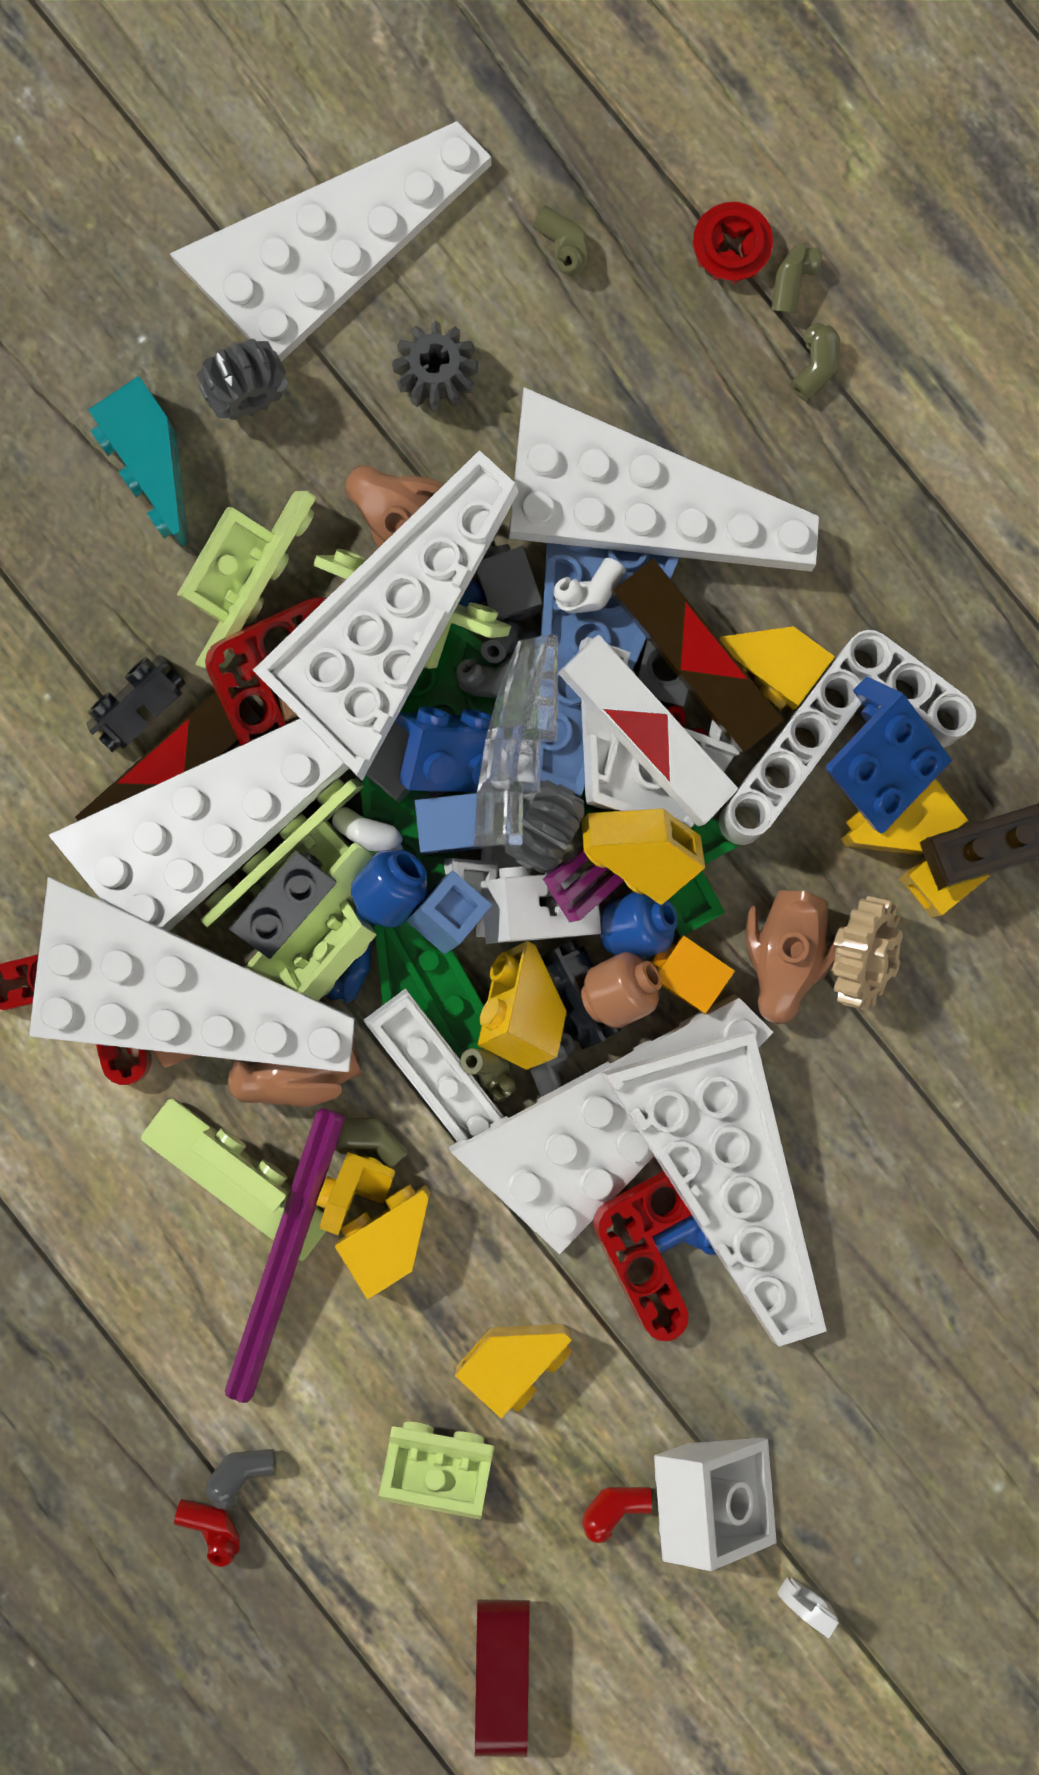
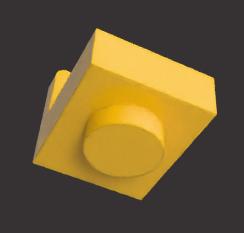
(357, 1176)

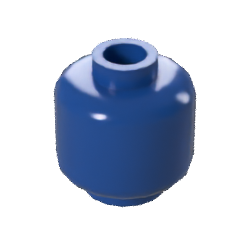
(390, 888)
(637, 925)

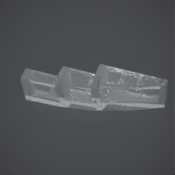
(511, 756)

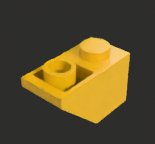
(780, 663)
(927, 816)
(645, 849)
(522, 1010)
(387, 1245)
(510, 1361)

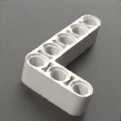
(827, 721)

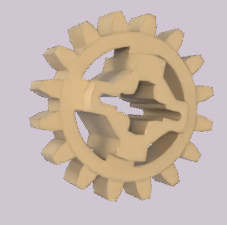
(867, 953)

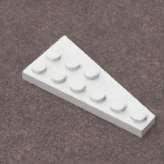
(312, 252)
(621, 493)
(372, 636)
(192, 832)
(144, 988)
(578, 1141)
(721, 1148)

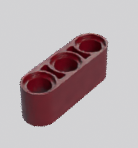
(502, 1678)

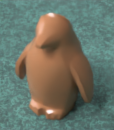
(387, 499)
(789, 952)
(288, 1084)

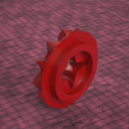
(735, 220)

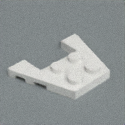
(617, 778)

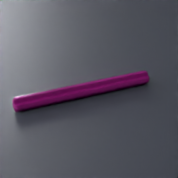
(284, 1255)

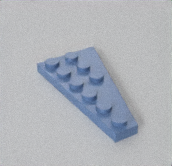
(564, 759)

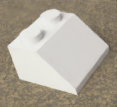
(714, 1502)

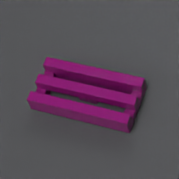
(590, 899)

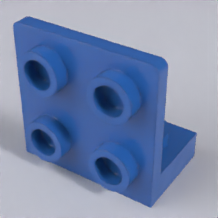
(888, 757)

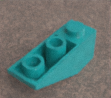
(148, 446)

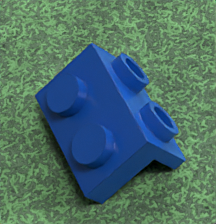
(443, 749)

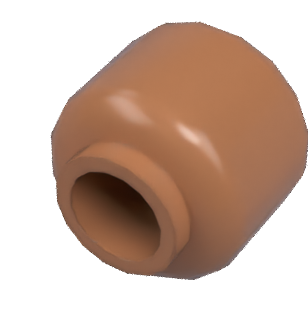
(621, 990)

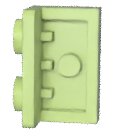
(436, 1470)

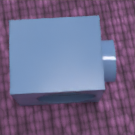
(446, 824)
(449, 912)

